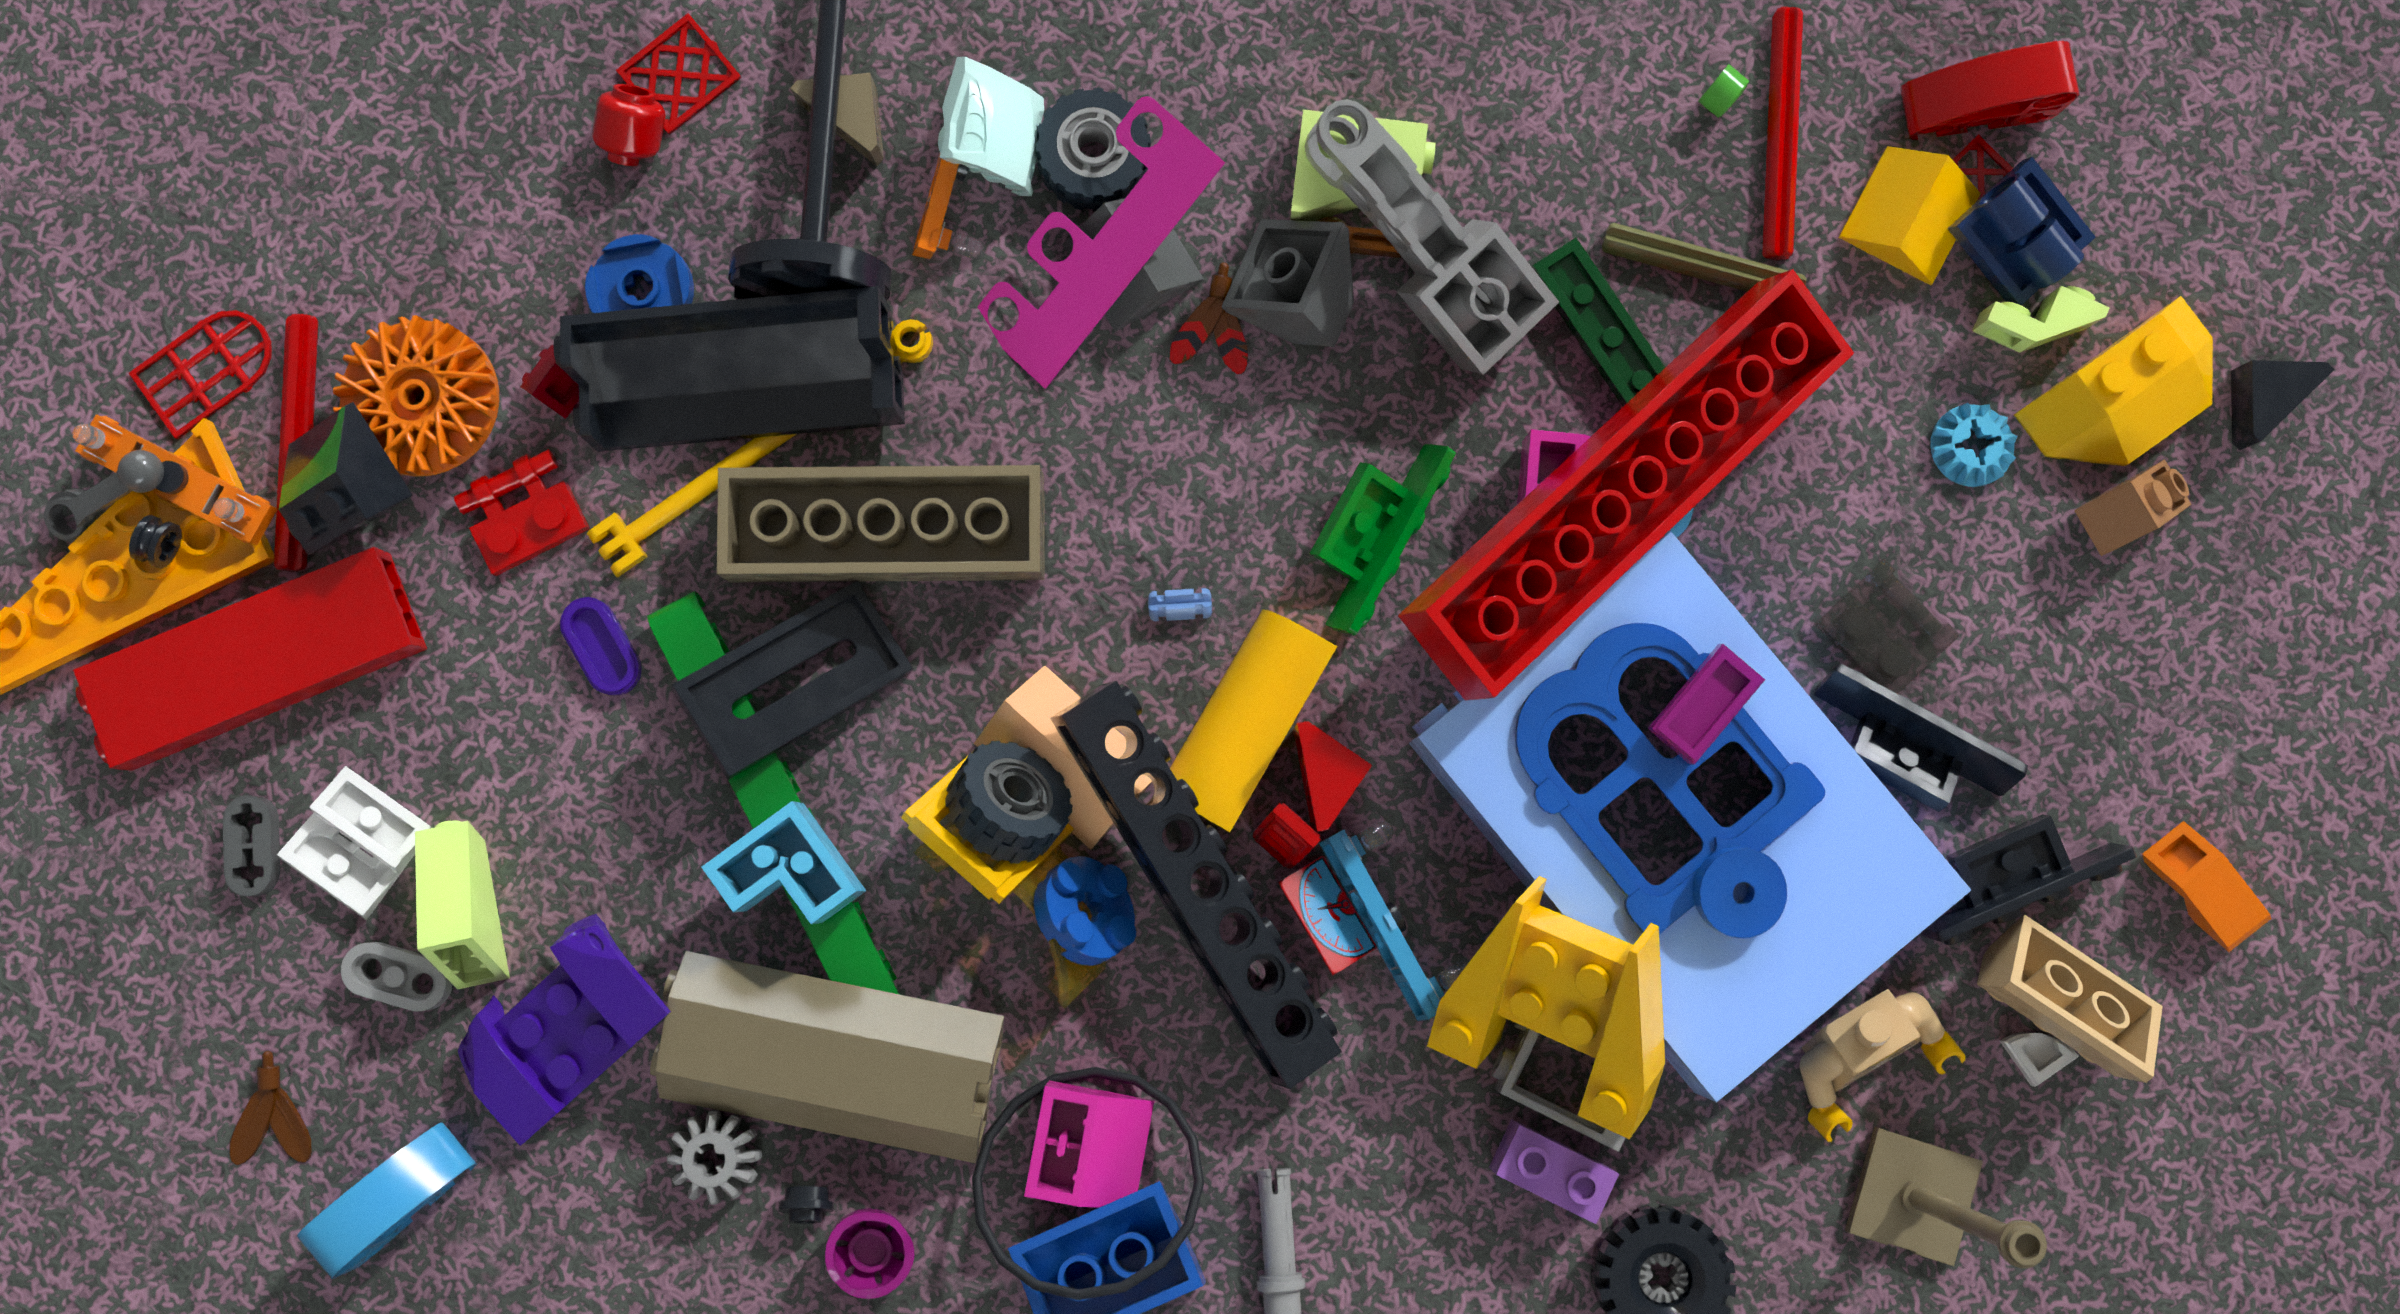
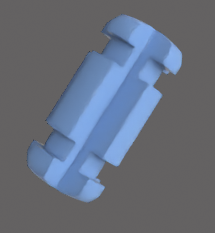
(1179, 604)

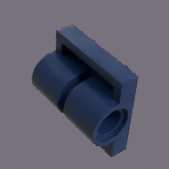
(2023, 233)

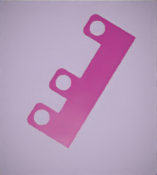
(1103, 267)

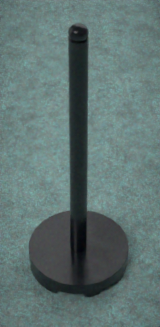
(811, 262)

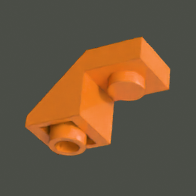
(2209, 884)

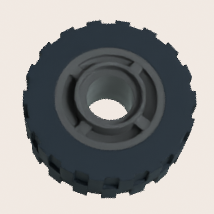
(1008, 802)

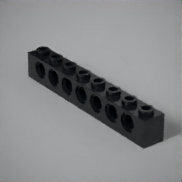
(1309, 1039)

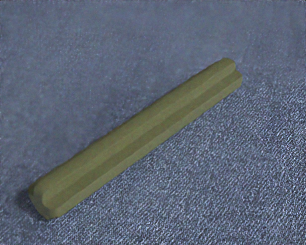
(1686, 258)

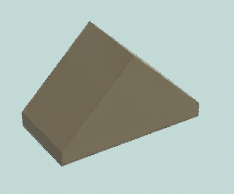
(857, 112)

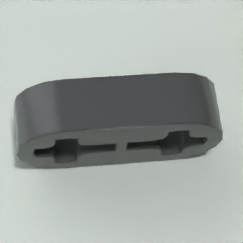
(238, 845)

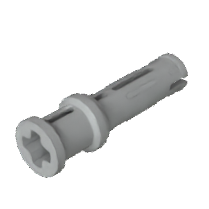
(1280, 1280)

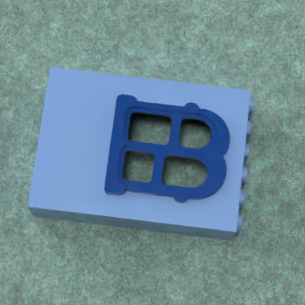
(1849, 852)

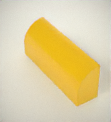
(1250, 715)

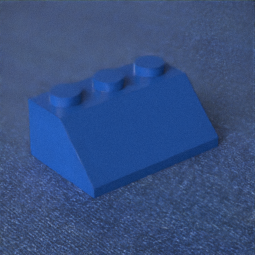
(1106, 1250)

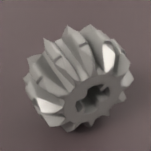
(726, 1142)

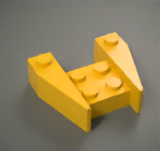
(1572, 989)

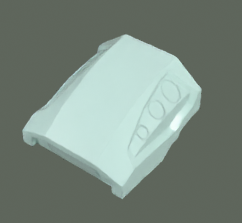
(991, 125)

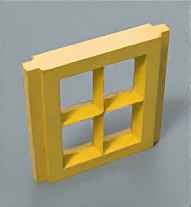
(992, 883)

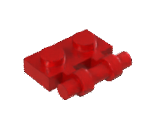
(529, 526)

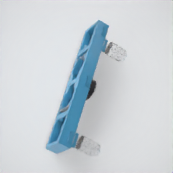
(1384, 920)

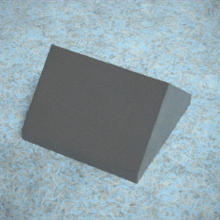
(1159, 280)

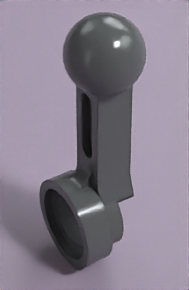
(136, 472)

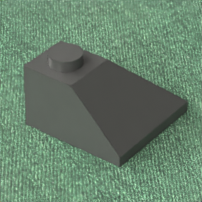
(1295, 281)

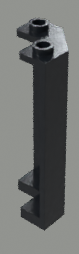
(733, 369)

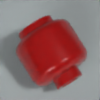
(628, 124)

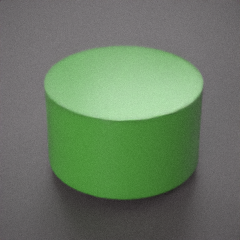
(1724, 91)

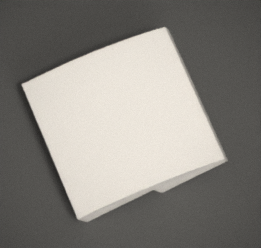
(370, 822)

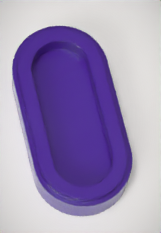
(600, 646)

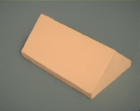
(1027, 721)

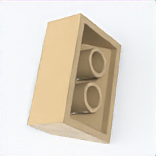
(2073, 999)

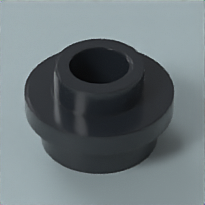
(806, 1204)

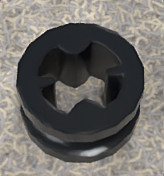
(155, 541)

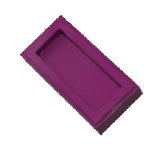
(1706, 704)

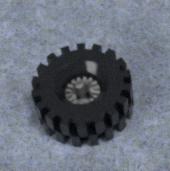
(1664, 1237)

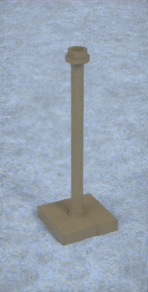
(1923, 1200)

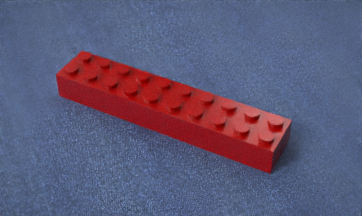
(1625, 487)

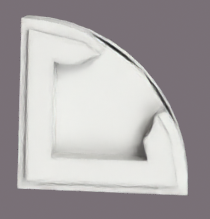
(2038, 1055)

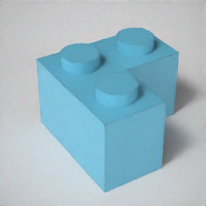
(787, 852)

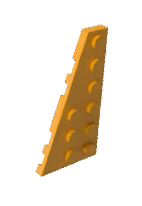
(105, 593)

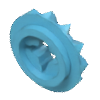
(1963, 465)

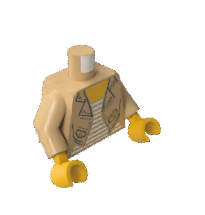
(1863, 1043)

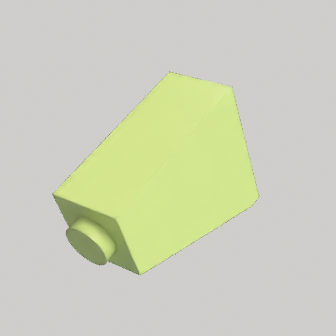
(1316, 198)
(458, 906)

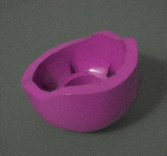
(869, 1251)

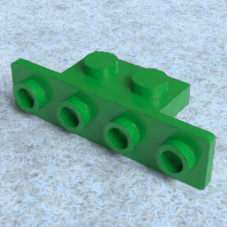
(1373, 528)

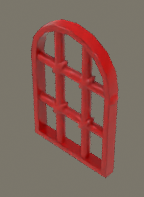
(199, 389)

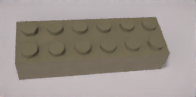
(881, 523)

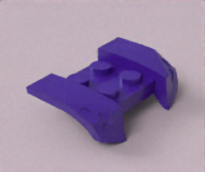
(560, 1033)

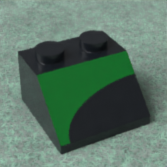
(337, 480)

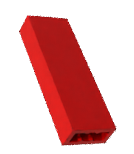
(248, 660)

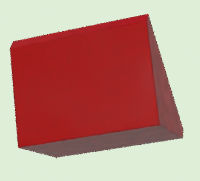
(1328, 773)

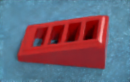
(1286, 836)

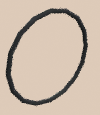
(1147, 1271)

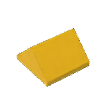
(1908, 211)

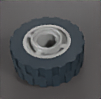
(1084, 119)

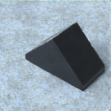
(2267, 393)

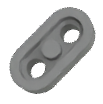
(398, 978)

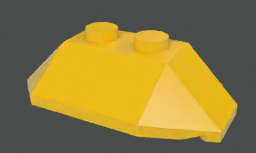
(2127, 393)

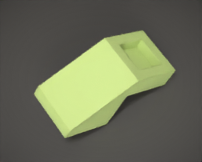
(2060, 315)

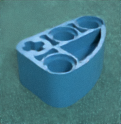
(384, 1201)

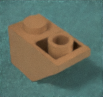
(2134, 507)

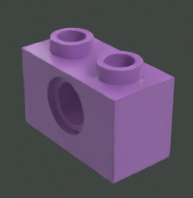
(1553, 1171)

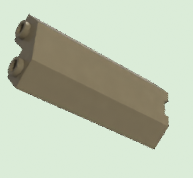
(827, 1056)

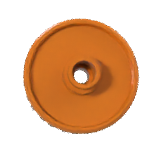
(457, 388)

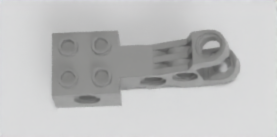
(1467, 280)

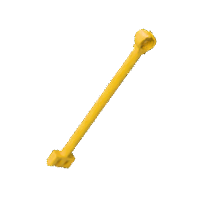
(628, 537)

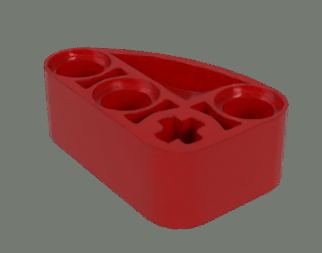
(1992, 90)

